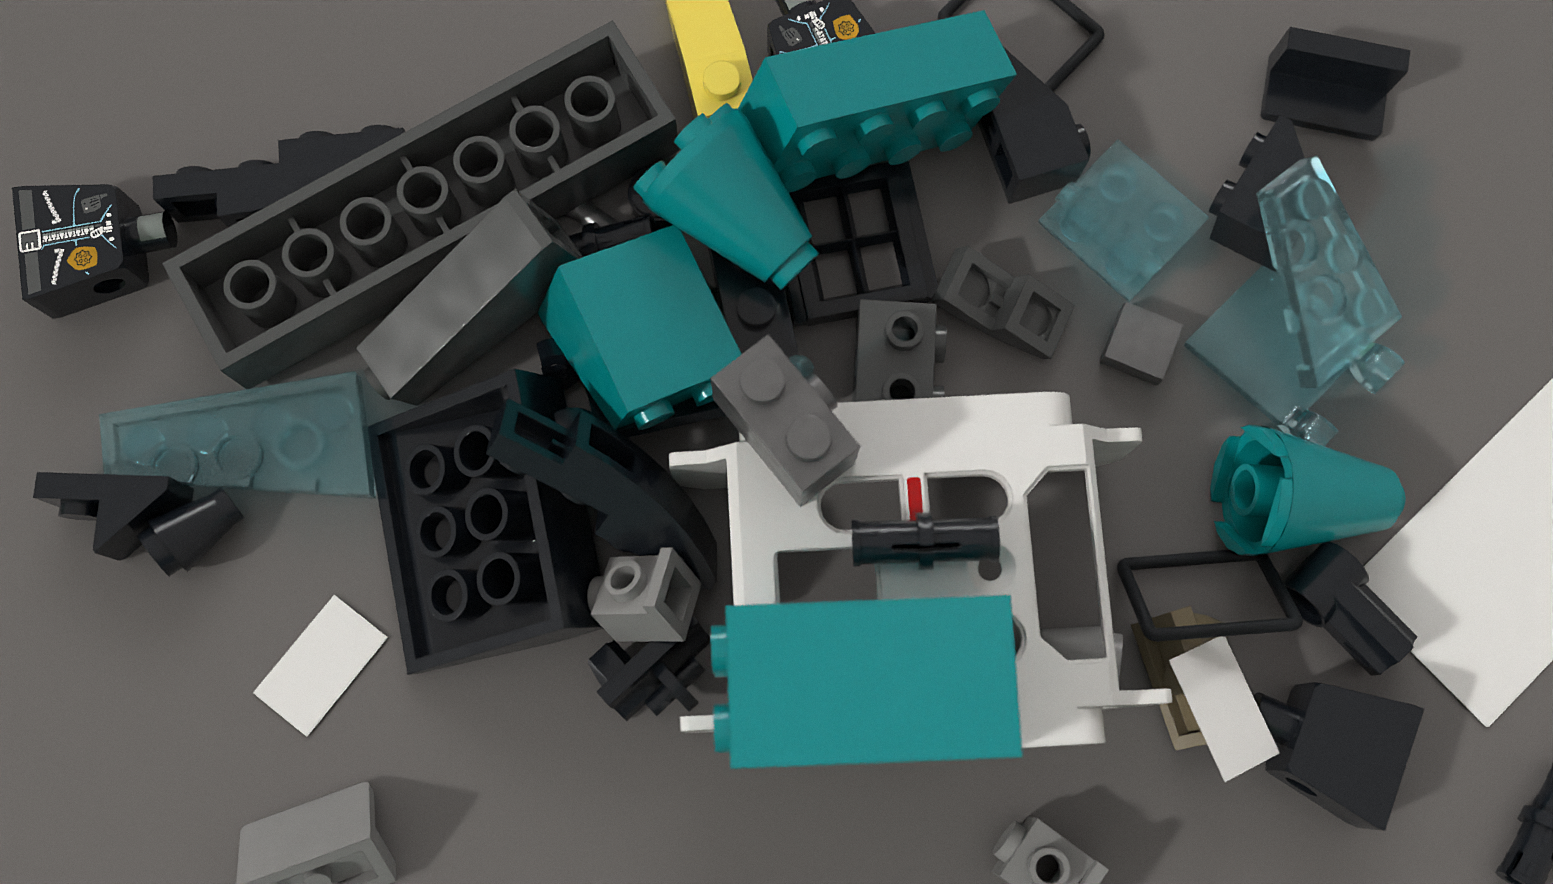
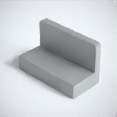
(318, 843)

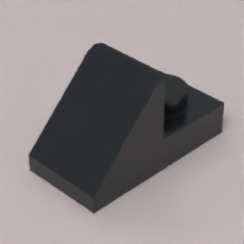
(115, 502)

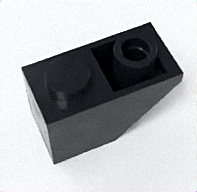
(1237, 205)

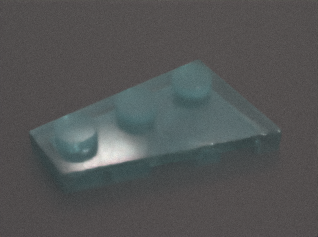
(1328, 273)

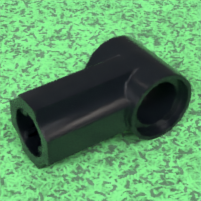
(1334, 595)

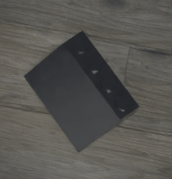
(472, 549)

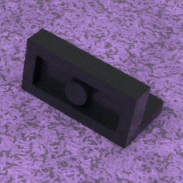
(1331, 82)

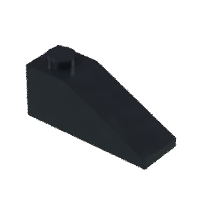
(1033, 138)

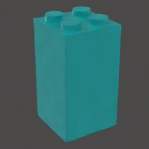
(867, 682)

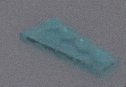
(264, 438)

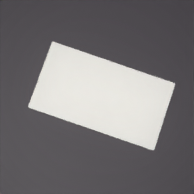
(1479, 568)

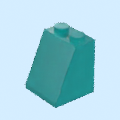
(639, 327)

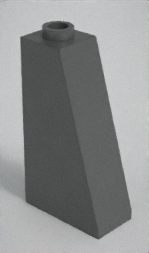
(468, 301)

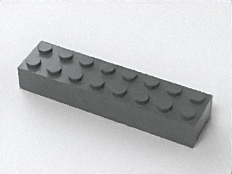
(386, 219)

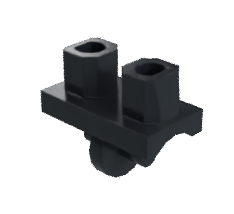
(653, 675)

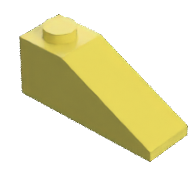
(709, 53)

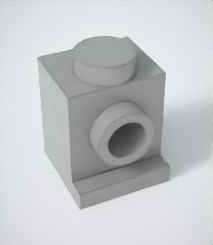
(633, 594)
(1025, 844)

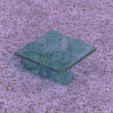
(1122, 220)

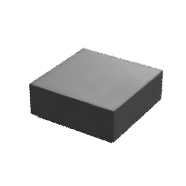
(1141, 343)

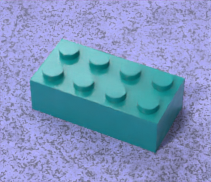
(876, 97)

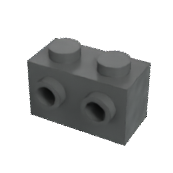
(897, 351)

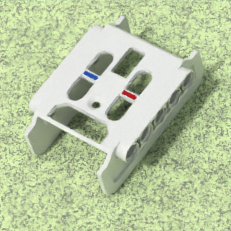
(920, 439)

